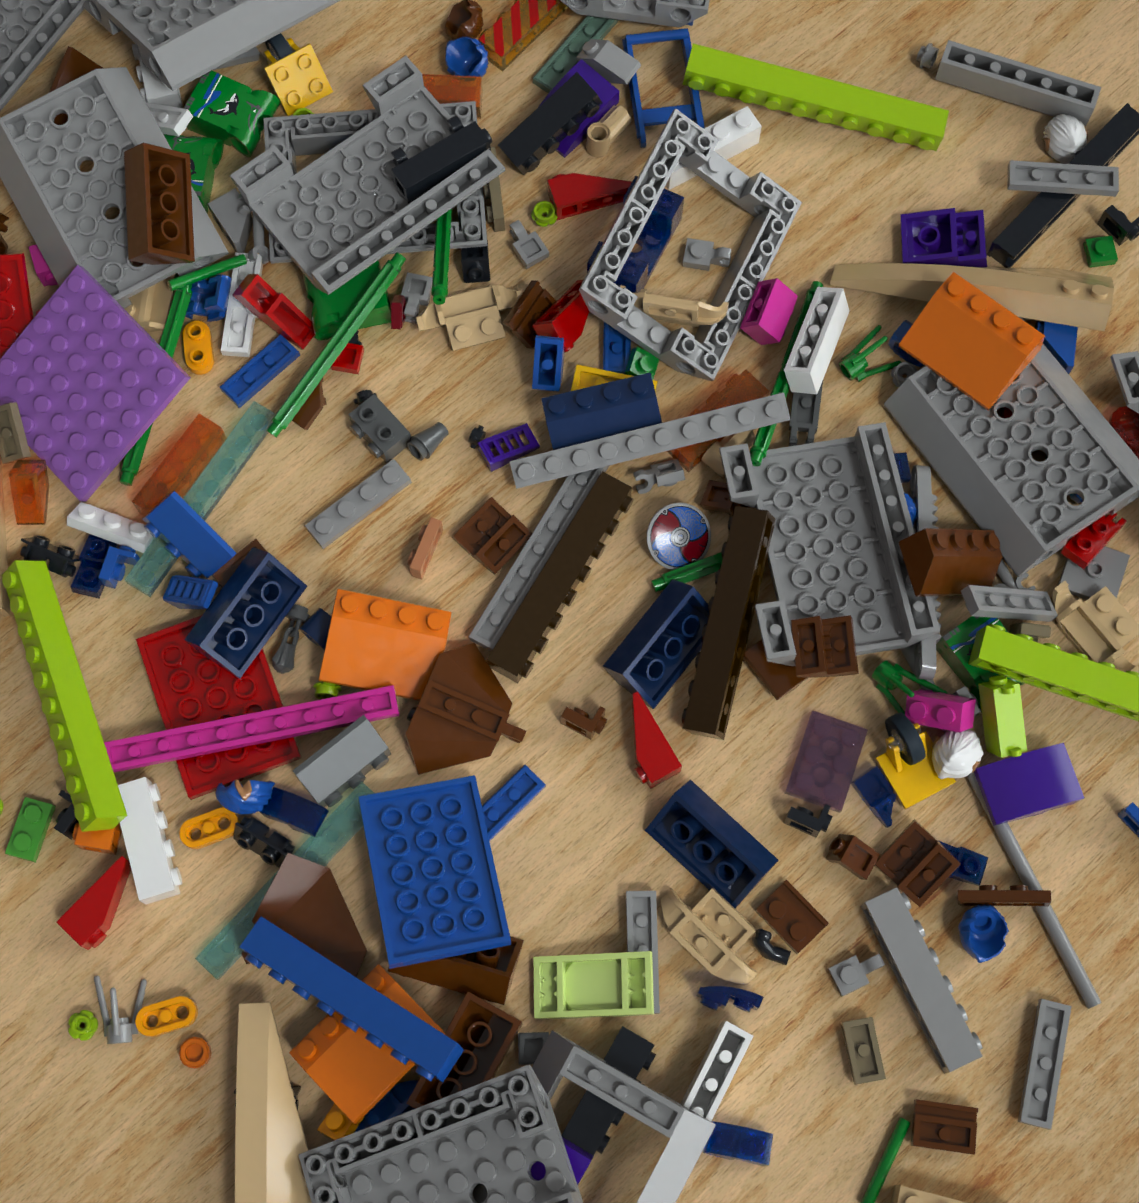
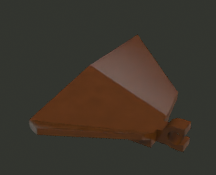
(459, 713)
(312, 910)

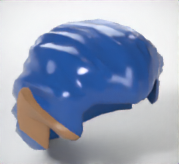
(246, 798)

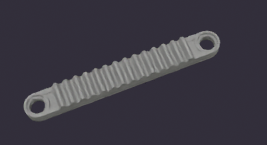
(924, 501)

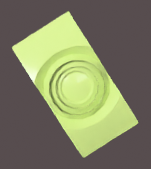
(593, 985)

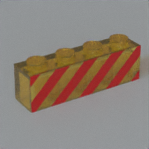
(518, 29)

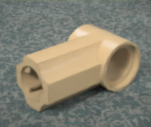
(606, 130)
(712, 455)

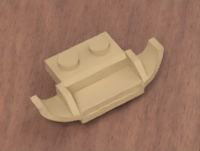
(152, 307)
(679, 310)
(470, 315)
(1096, 626)
(711, 934)

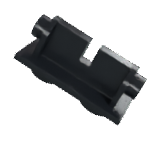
(60, 557)
(251, 835)

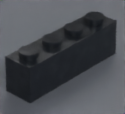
(550, 124)
(594, 1115)

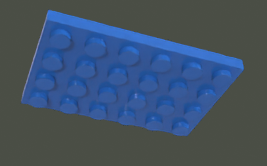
(433, 872)

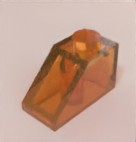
(30, 491)

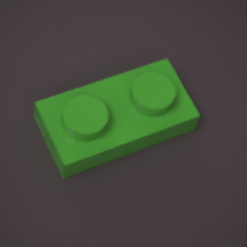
(30, 829)

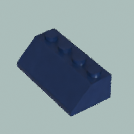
(601, 411)
(246, 612)
(661, 643)
(711, 844)

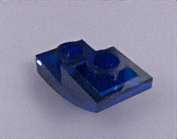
(92, 559)
(294, 811)
(971, 866)
(719, 995)
(739, 1143)

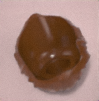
(464, 20)

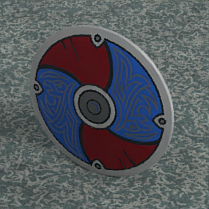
(678, 535)

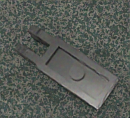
(804, 416)

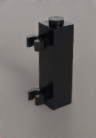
(436, 163)

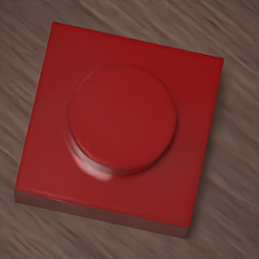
(349, 359)

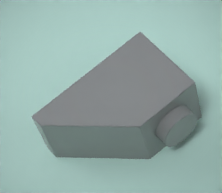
(609, 61)
(231, 222)

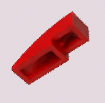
(275, 310)

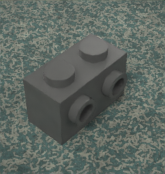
(379, 428)

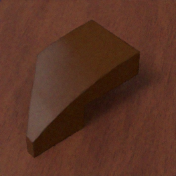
(311, 408)

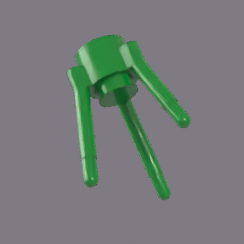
(854, 363)
(890, 678)

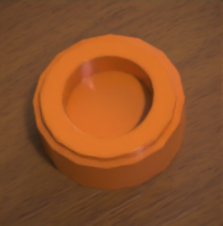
(195, 1052)

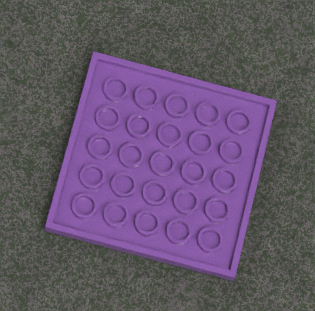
(86, 382)

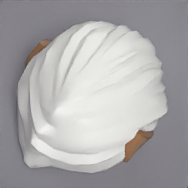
(1064, 137)
(956, 754)

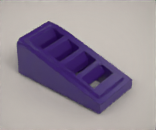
(503, 458)

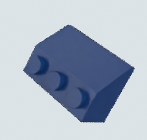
(188, 536)

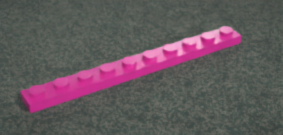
(251, 729)

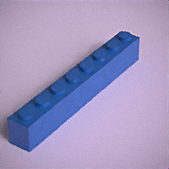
(352, 999)

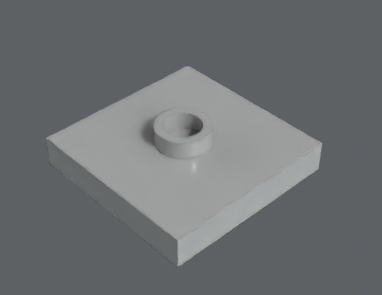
(1104, 570)

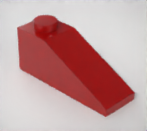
(583, 193)
(565, 317)
(653, 754)
(95, 910)

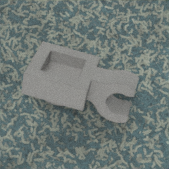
(527, 247)
(701, 254)
(416, 293)
(662, 474)
(851, 974)

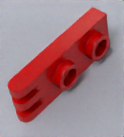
(1091, 540)

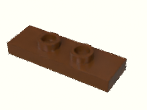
(1016, 896)

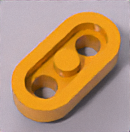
(198, 345)
(210, 828)
(167, 1016)

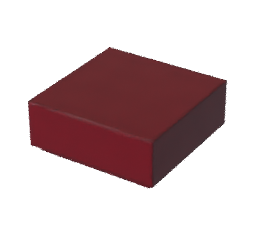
(397, 312)

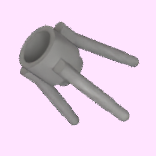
(118, 1029)

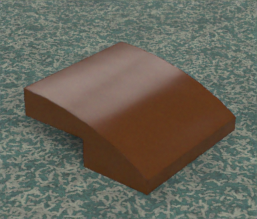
(492, 535)
(824, 647)
(777, 677)
(917, 863)

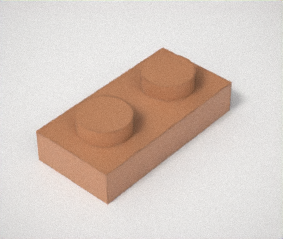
(428, 538)

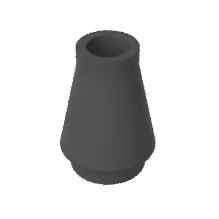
(425, 442)

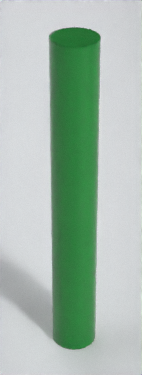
(207, 272)
(886, 1161)

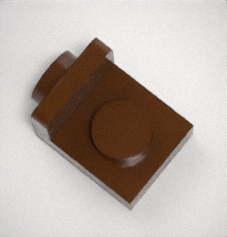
(717, 498)
(579, 721)
(853, 855)

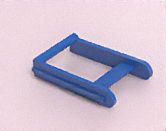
(660, 115)

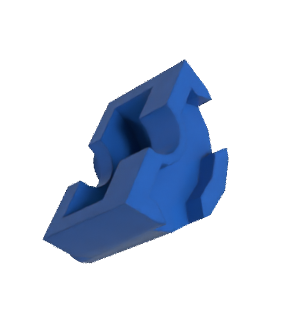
(210, 298)

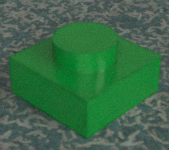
(1100, 251)
(641, 362)

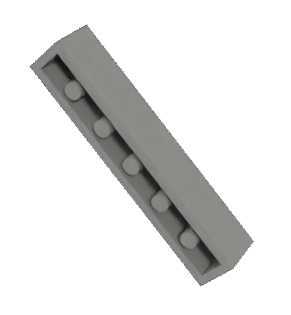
(1017, 82)
(921, 980)

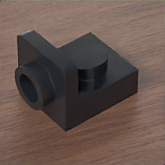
(1118, 226)
(475, 264)
(66, 819)
(803, 820)

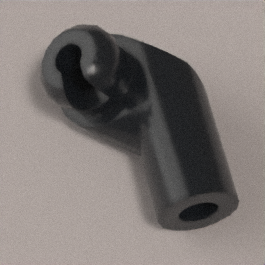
(769, 951)

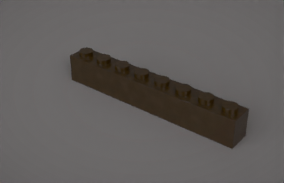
(560, 577)
(728, 622)

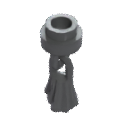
(284, 658)

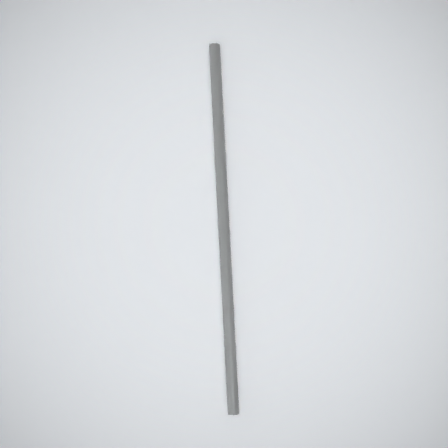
(1029, 879)

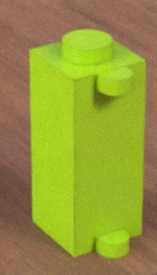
(1002, 717)

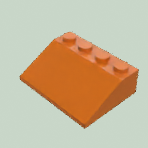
(972, 341)
(383, 643)
(348, 1065)

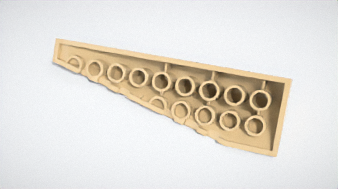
(1028, 293)
(267, 1118)

